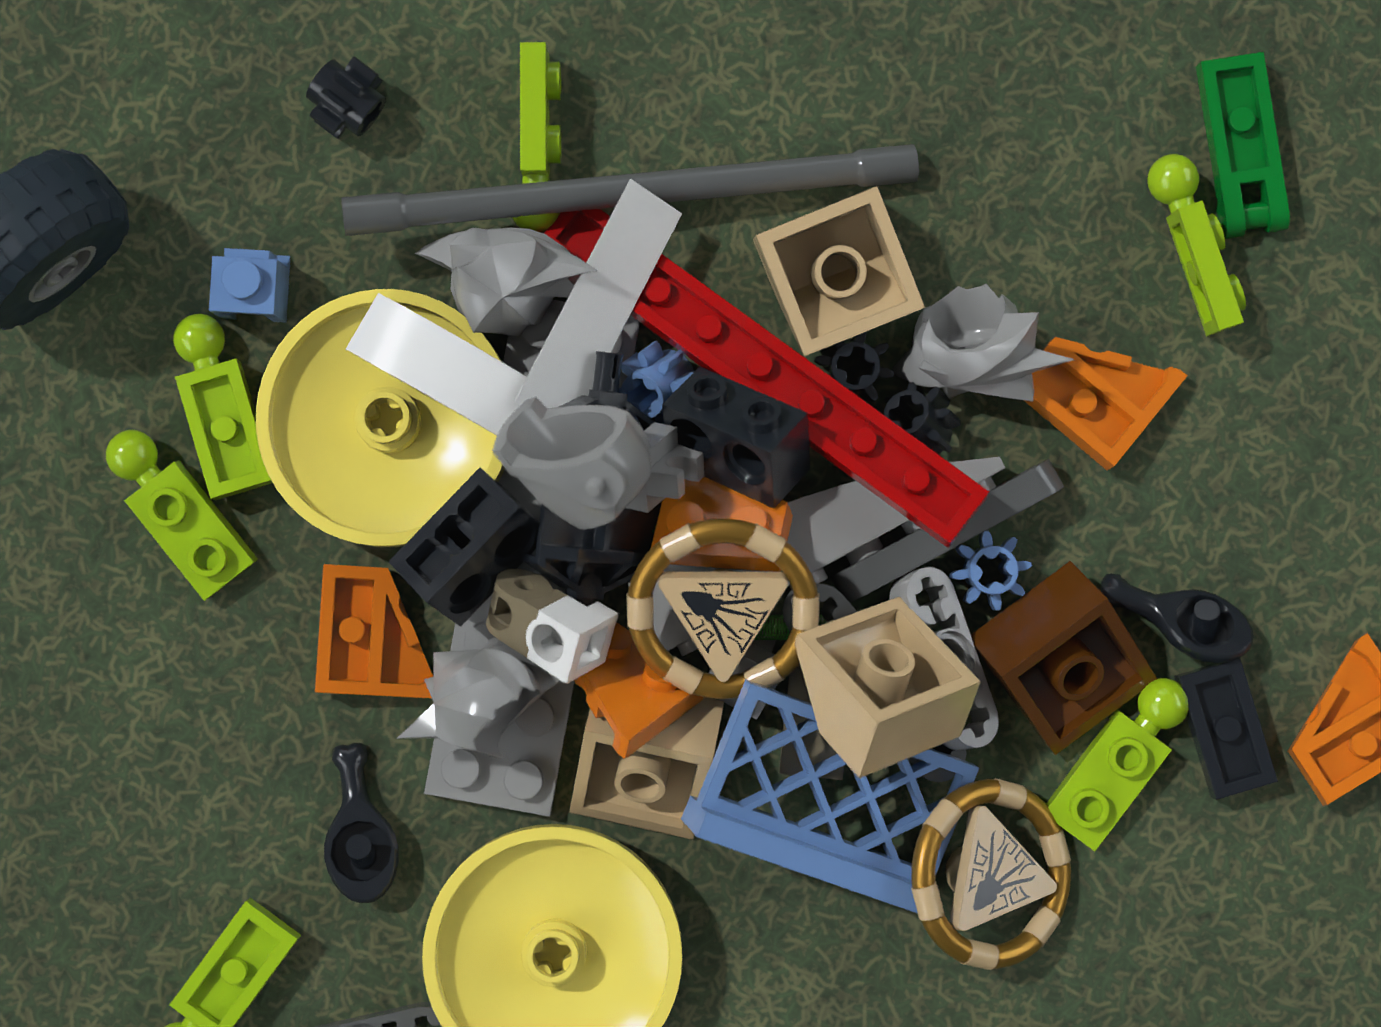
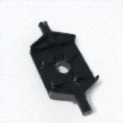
(603, 556)

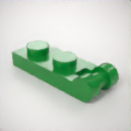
(1243, 143)

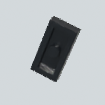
(1226, 729)

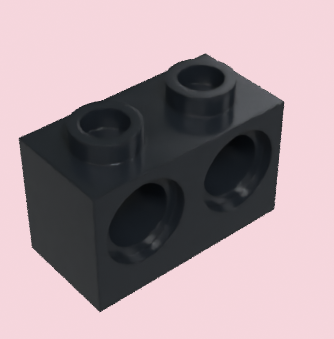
(744, 435)
(466, 547)

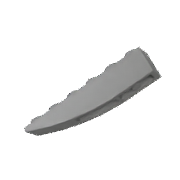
(822, 530)

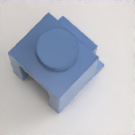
(249, 284)

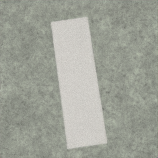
(601, 298)

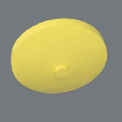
(356, 443)
(552, 935)

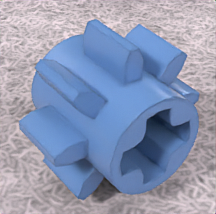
(654, 378)
(972, 573)

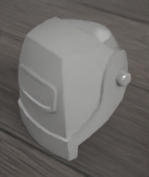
(576, 458)

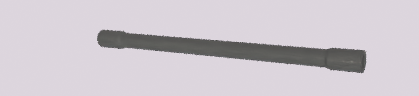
(399, 211)

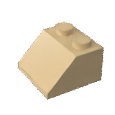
(838, 271)
(884, 686)
(654, 781)

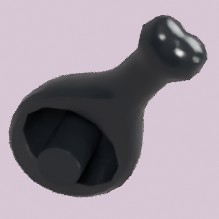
(1190, 620)
(360, 842)

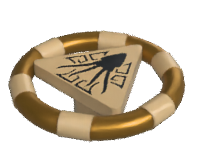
(720, 607)
(990, 873)

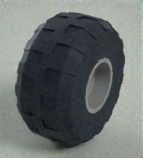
(55, 231)

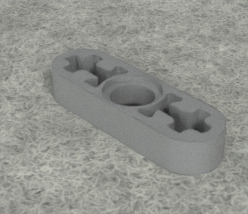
(946, 610)

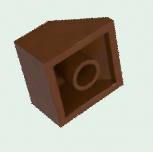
(1063, 657)

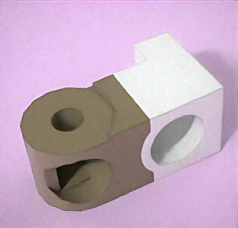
(549, 624)

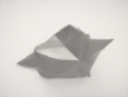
(505, 275)
(976, 346)
(479, 696)

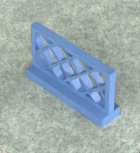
(797, 843)

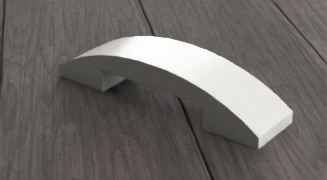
(437, 363)

